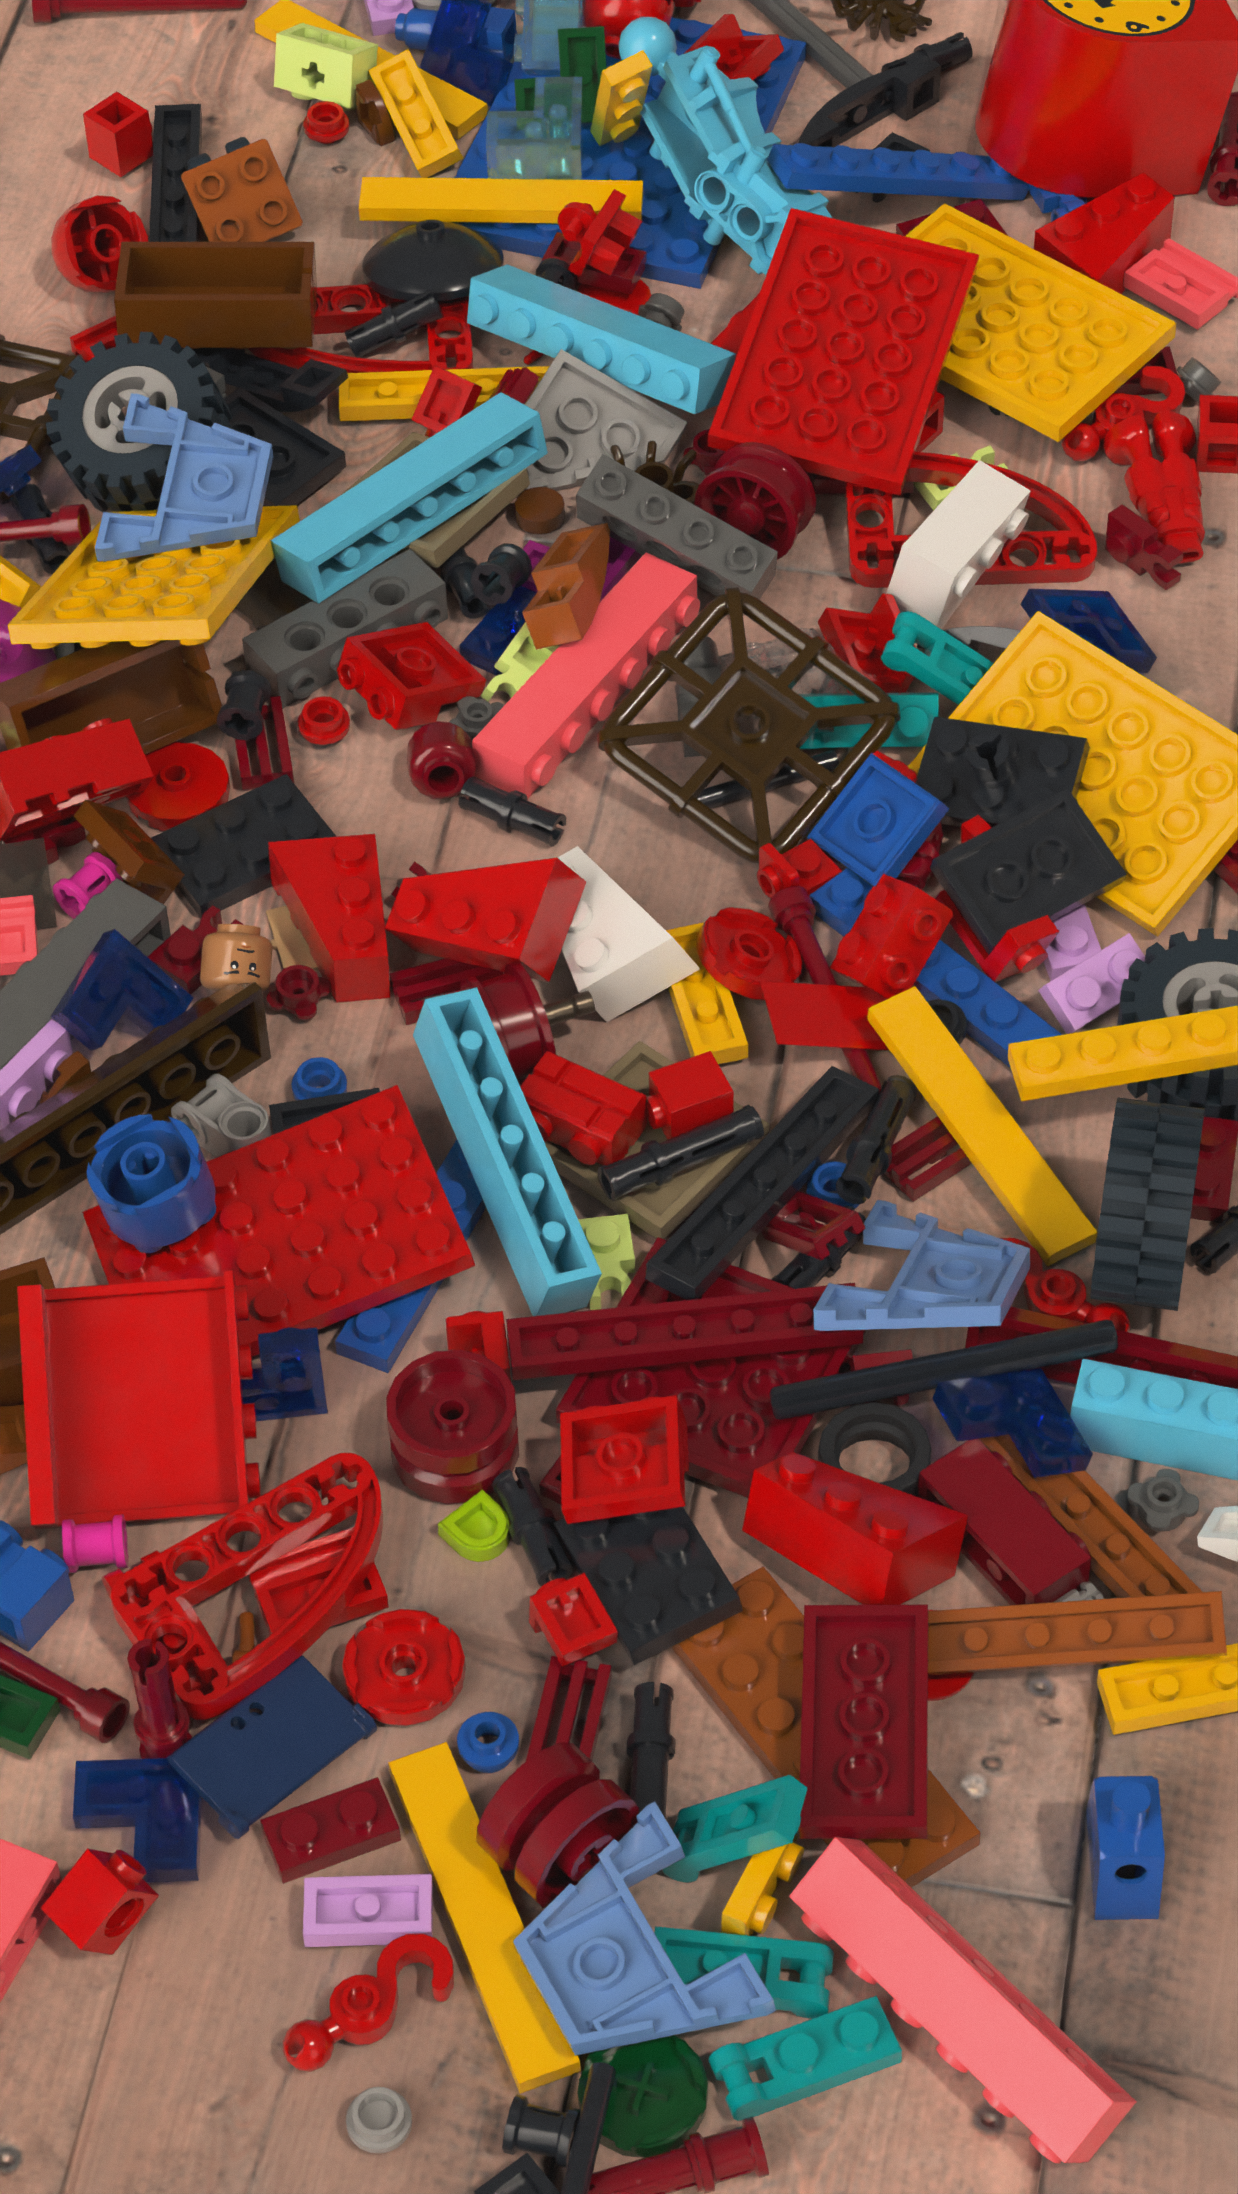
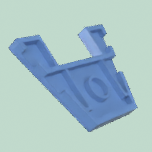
(209, 489)
(940, 1285)
(606, 1966)

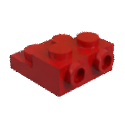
(407, 674)
(623, 1459)

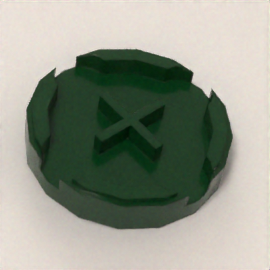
(654, 2097)

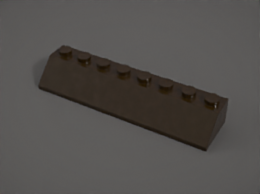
(53, 1143)

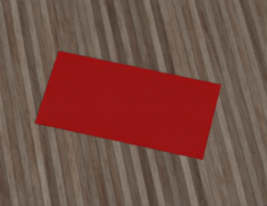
(822, 1015)

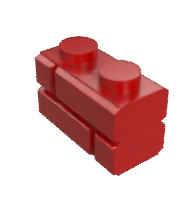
(584, 1110)

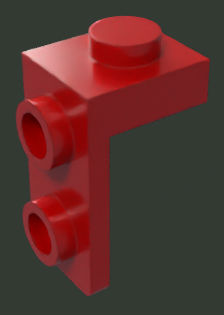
(1016, 952)

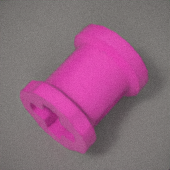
(85, 883)
(95, 1543)

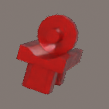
(601, 235)

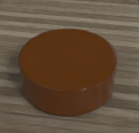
(540, 510)

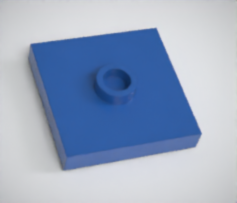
(877, 821)

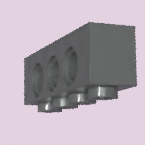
(674, 530)
(306, 645)

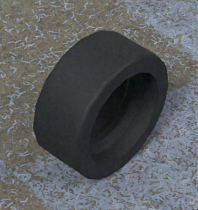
(879, 1423)

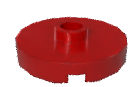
(184, 785)
(745, 948)
(397, 1642)

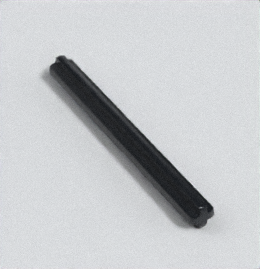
(927, 1371)

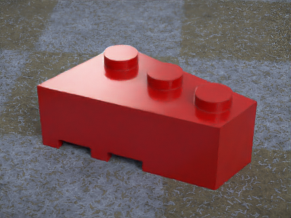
(1110, 231)
(57, 774)
(338, 908)
(490, 914)
(853, 1530)

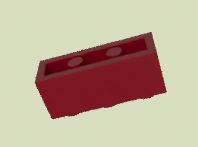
(1007, 1528)

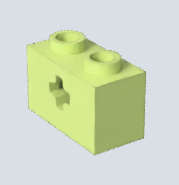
(322, 64)

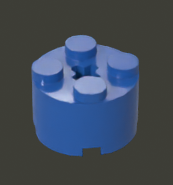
(151, 1182)

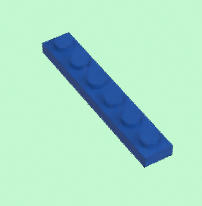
(893, 172)
(991, 1012)
(382, 1332)

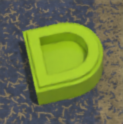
(477, 1529)

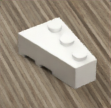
(958, 543)
(617, 945)

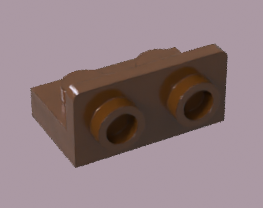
(130, 849)

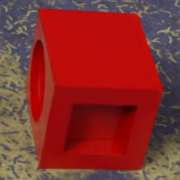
(101, 1900)

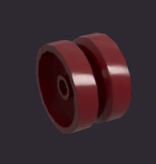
(452, 1425)
(554, 1820)

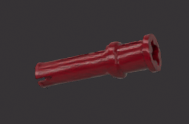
(1225, 158)
(161, 1719)
(697, 2164)

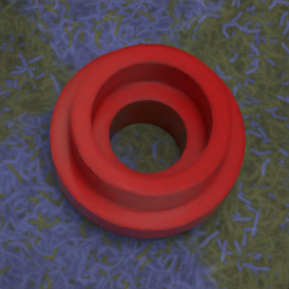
(326, 122)
(323, 721)

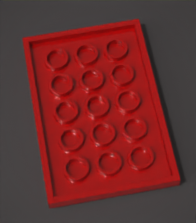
(845, 349)
(313, 1222)

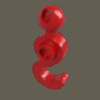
(1085, 439)
(1064, 1294)
(367, 2005)

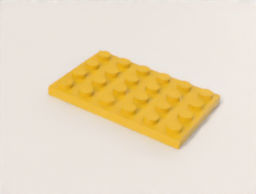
(1038, 332)
(148, 596)
(1155, 770)

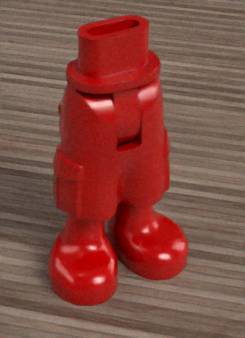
(1166, 491)

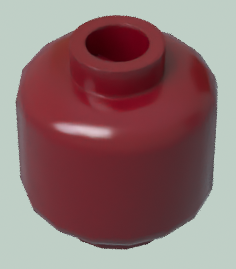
(440, 760)

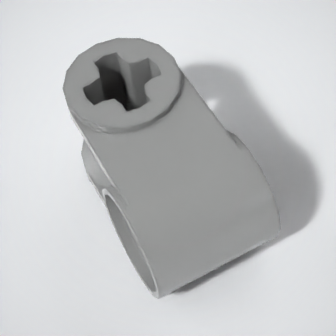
(223, 1117)

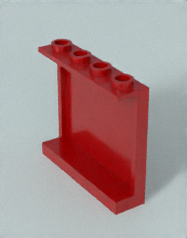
(136, 1400)

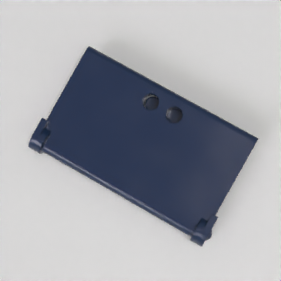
(254, 1760)

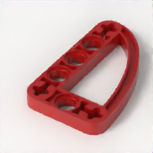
(331, 319)
(948, 470)
(226, 1566)

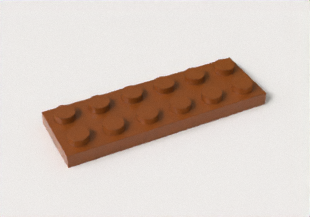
(755, 1678)

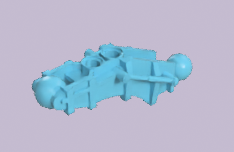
(715, 144)

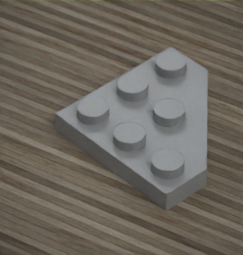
(586, 415)

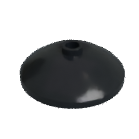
(429, 257)

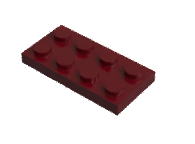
(865, 1722)

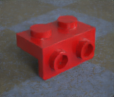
(740, 54)
(861, 641)
(891, 937)

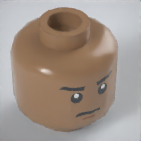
(235, 957)

